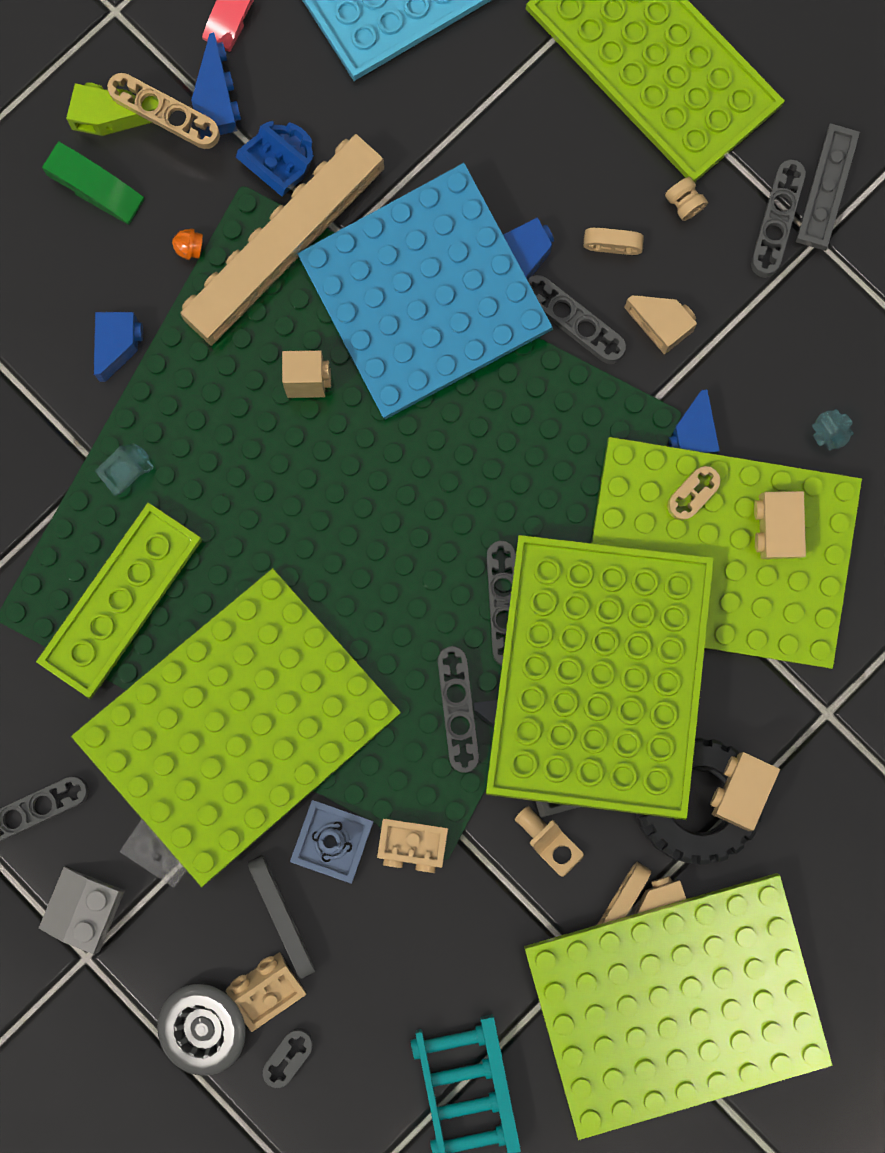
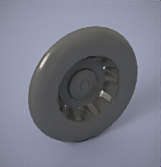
(202, 1028)

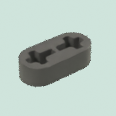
(294, 1063)

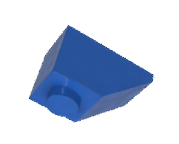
(115, 341)
(696, 428)

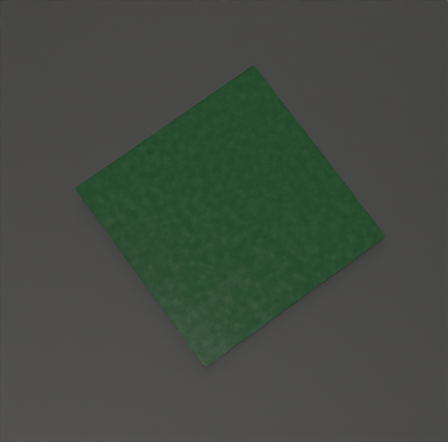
(354, 511)

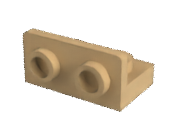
(412, 844)
(265, 991)

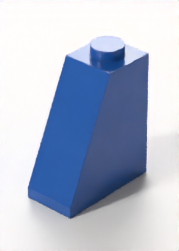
(530, 245)

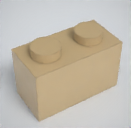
(305, 374)
(780, 525)
(744, 791)

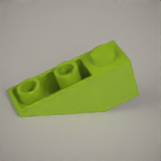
(96, 112)

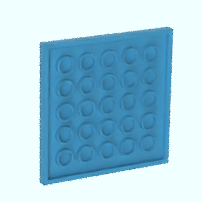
(425, 291)

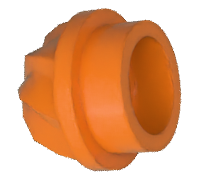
(188, 243)

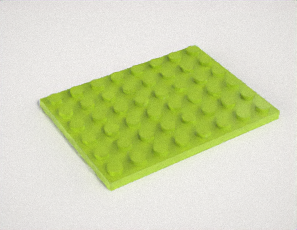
(755, 604)
(601, 677)
(236, 727)
(678, 1006)

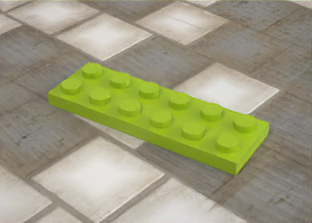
(119, 600)

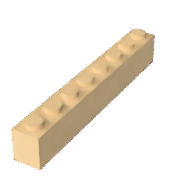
(280, 241)

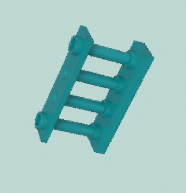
(491, 1068)

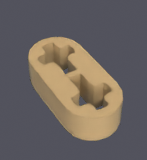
(613, 241)
(687, 488)

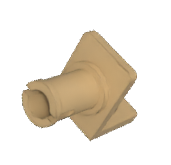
(547, 839)

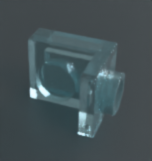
(124, 467)

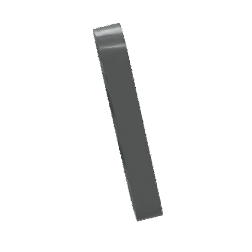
(777, 218)
(578, 314)
(497, 603)
(460, 709)
(26, 806)
(281, 917)

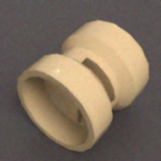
(686, 198)

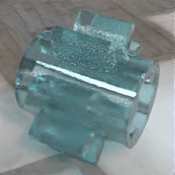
(833, 429)

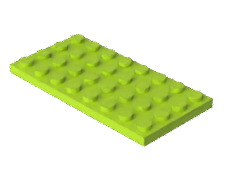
(664, 73)

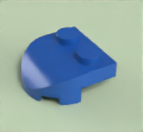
(278, 155)

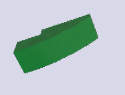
(92, 183)

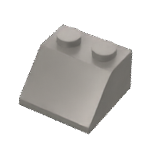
(81, 910)

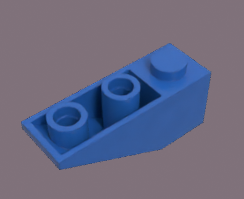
(212, 89)

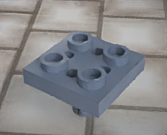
(331, 841)

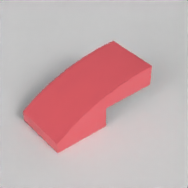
(227, 21)

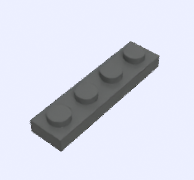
(827, 187)

